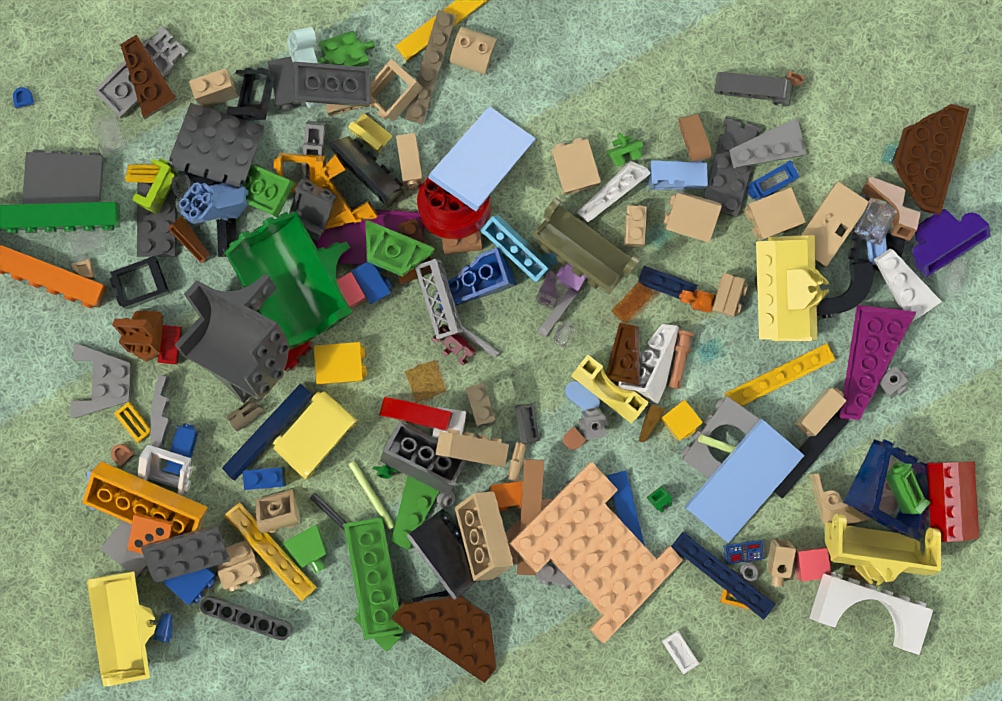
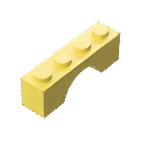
(624, 402)

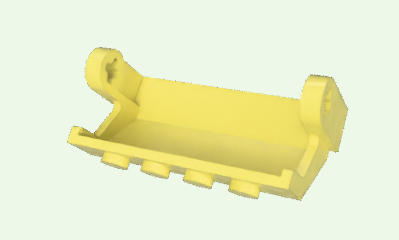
(788, 288)
(881, 553)
(120, 628)

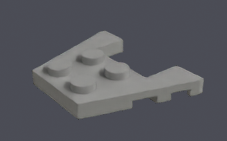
(109, 381)

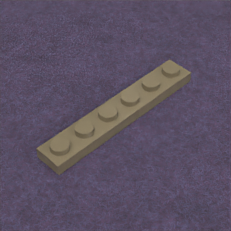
(431, 65)

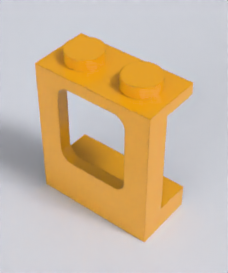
(315, 162)

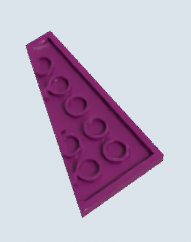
(873, 346)

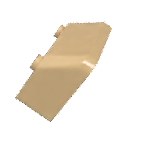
(830, 502)

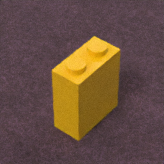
(340, 363)

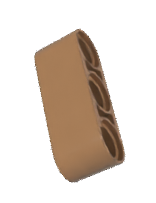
(694, 138)

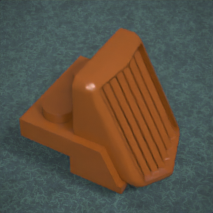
(141, 333)

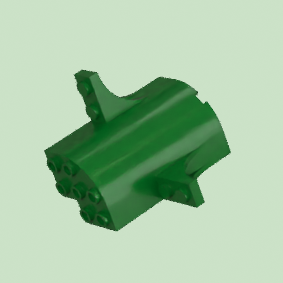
(305, 277)

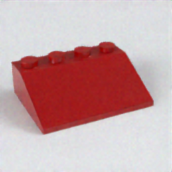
(953, 500)

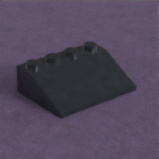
(367, 170)
(444, 552)

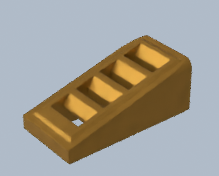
(651, 419)

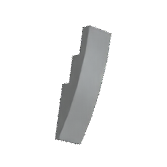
(159, 423)

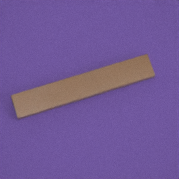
(530, 503)

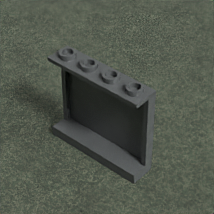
(62, 177)

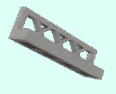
(445, 295)

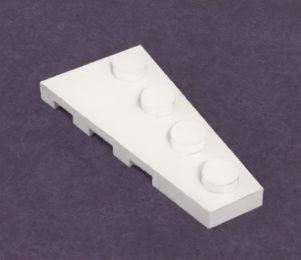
(613, 190)
(905, 285)

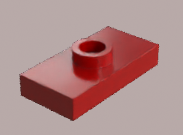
(169, 352)

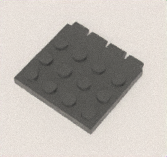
(216, 145)

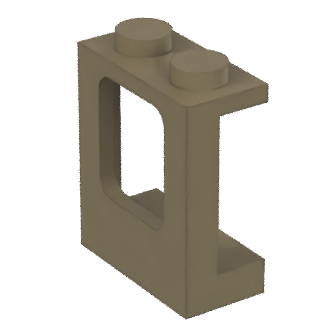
(480, 404)

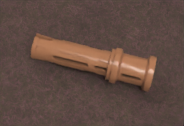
(682, 349)

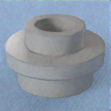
(445, 501)
(755, 572)

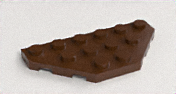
(929, 154)
(453, 629)

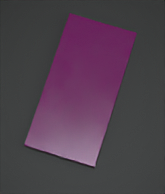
(355, 234)

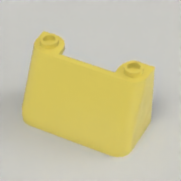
(314, 434)

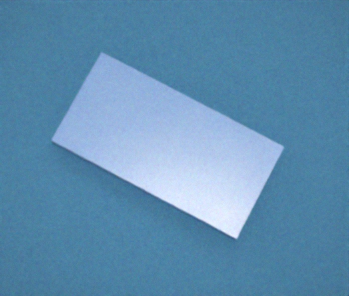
(482, 158)
(744, 480)

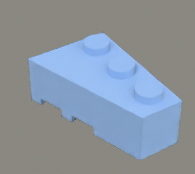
(677, 175)

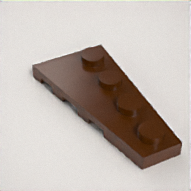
(149, 84)

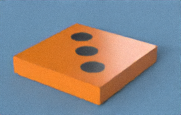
(147, 530)

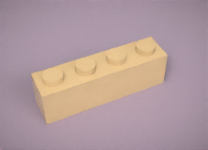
(472, 449)

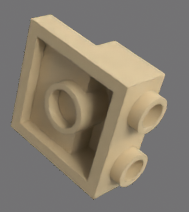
(241, 568)

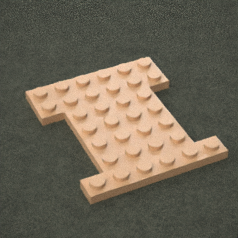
(595, 550)

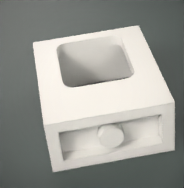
(150, 468)

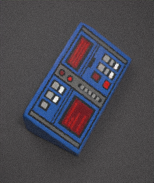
(744, 552)

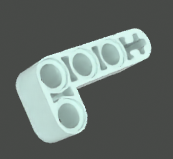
(301, 49)

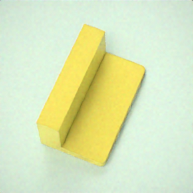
(370, 132)

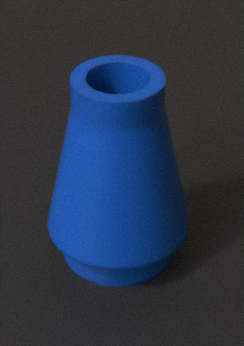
(163, 630)

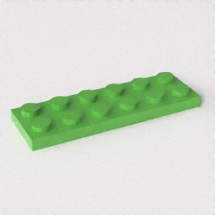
(372, 577)

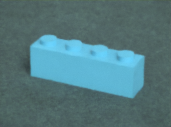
(516, 248)

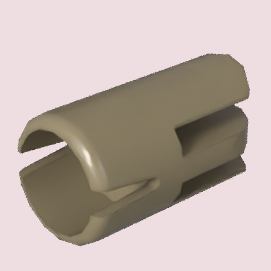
(245, 414)

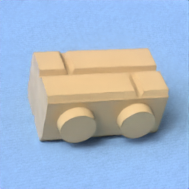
(635, 226)
(728, 295)

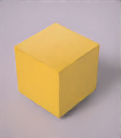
(681, 421)

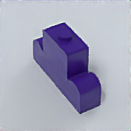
(946, 238)

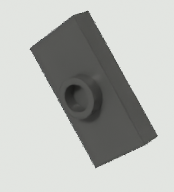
(527, 423)

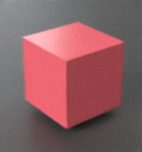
(351, 290)
(812, 563)

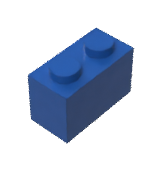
(372, 281)
(264, 478)

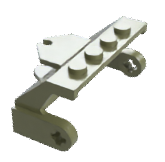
(582, 249)

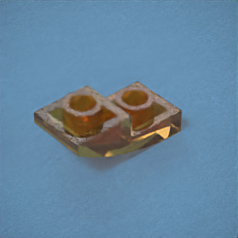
(631, 302)

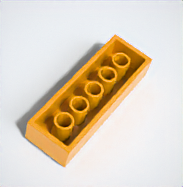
(126, 494)

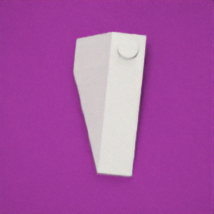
(655, 364)

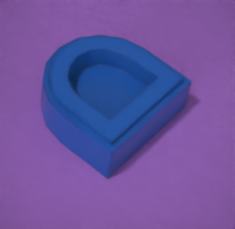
(22, 98)

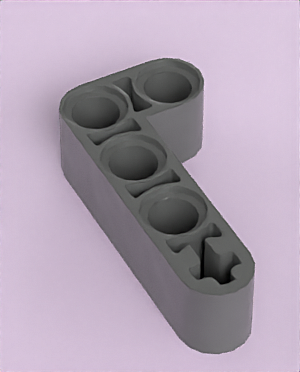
(755, 87)

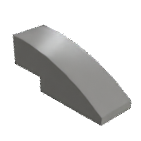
(313, 143)

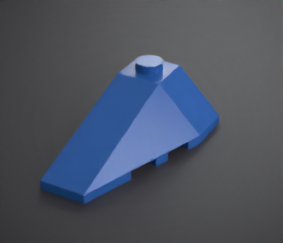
(481, 278)

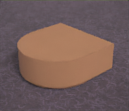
(573, 439)
(121, 454)

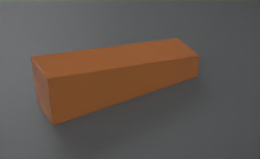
(188, 238)

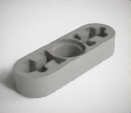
(557, 313)

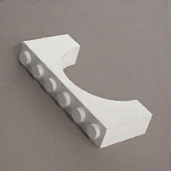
(837, 595)

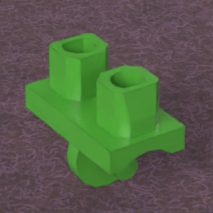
(632, 147)

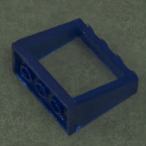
(869, 484)

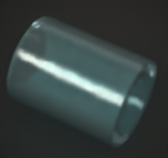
(889, 154)

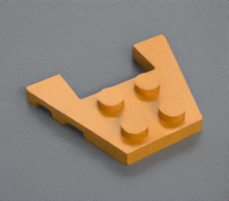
(341, 212)

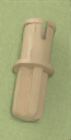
(516, 461)

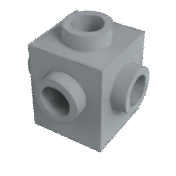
(898, 387)
(593, 423)

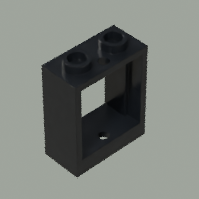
(162, 288)

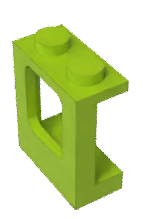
(159, 188)

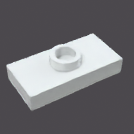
(680, 652)

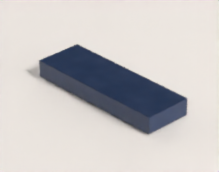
(664, 282)

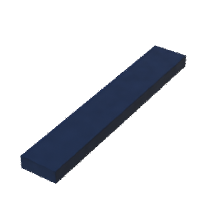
(267, 432)
(723, 575)

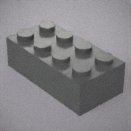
(416, 456)

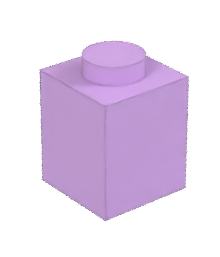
(569, 279)

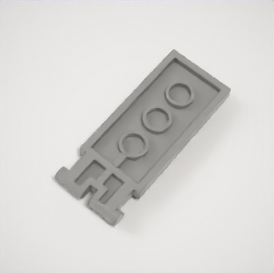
(118, 89)

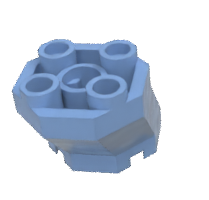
(213, 202)

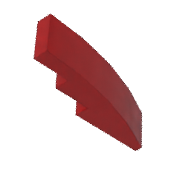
(415, 413)

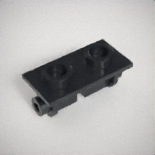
(225, 235)

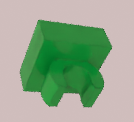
(660, 498)

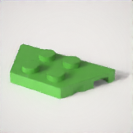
(393, 250)

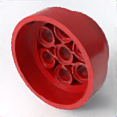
(443, 219)

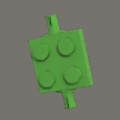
(345, 50)

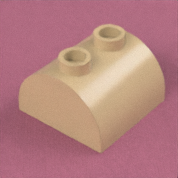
(473, 50)
(277, 511)

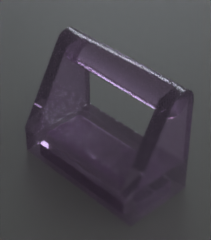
(547, 292)

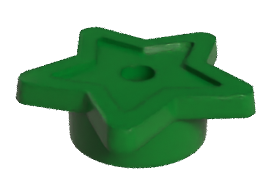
(384, 471)

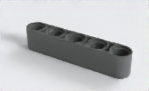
(236, 617)

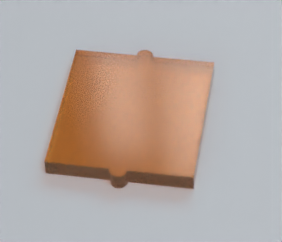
(425, 381)

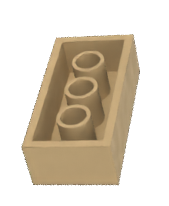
(484, 536)

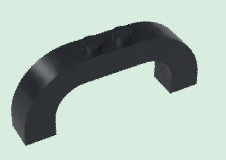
(860, 284)

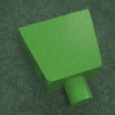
(308, 548)

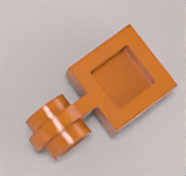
(700, 300)

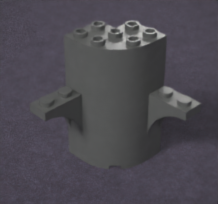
(236, 340)

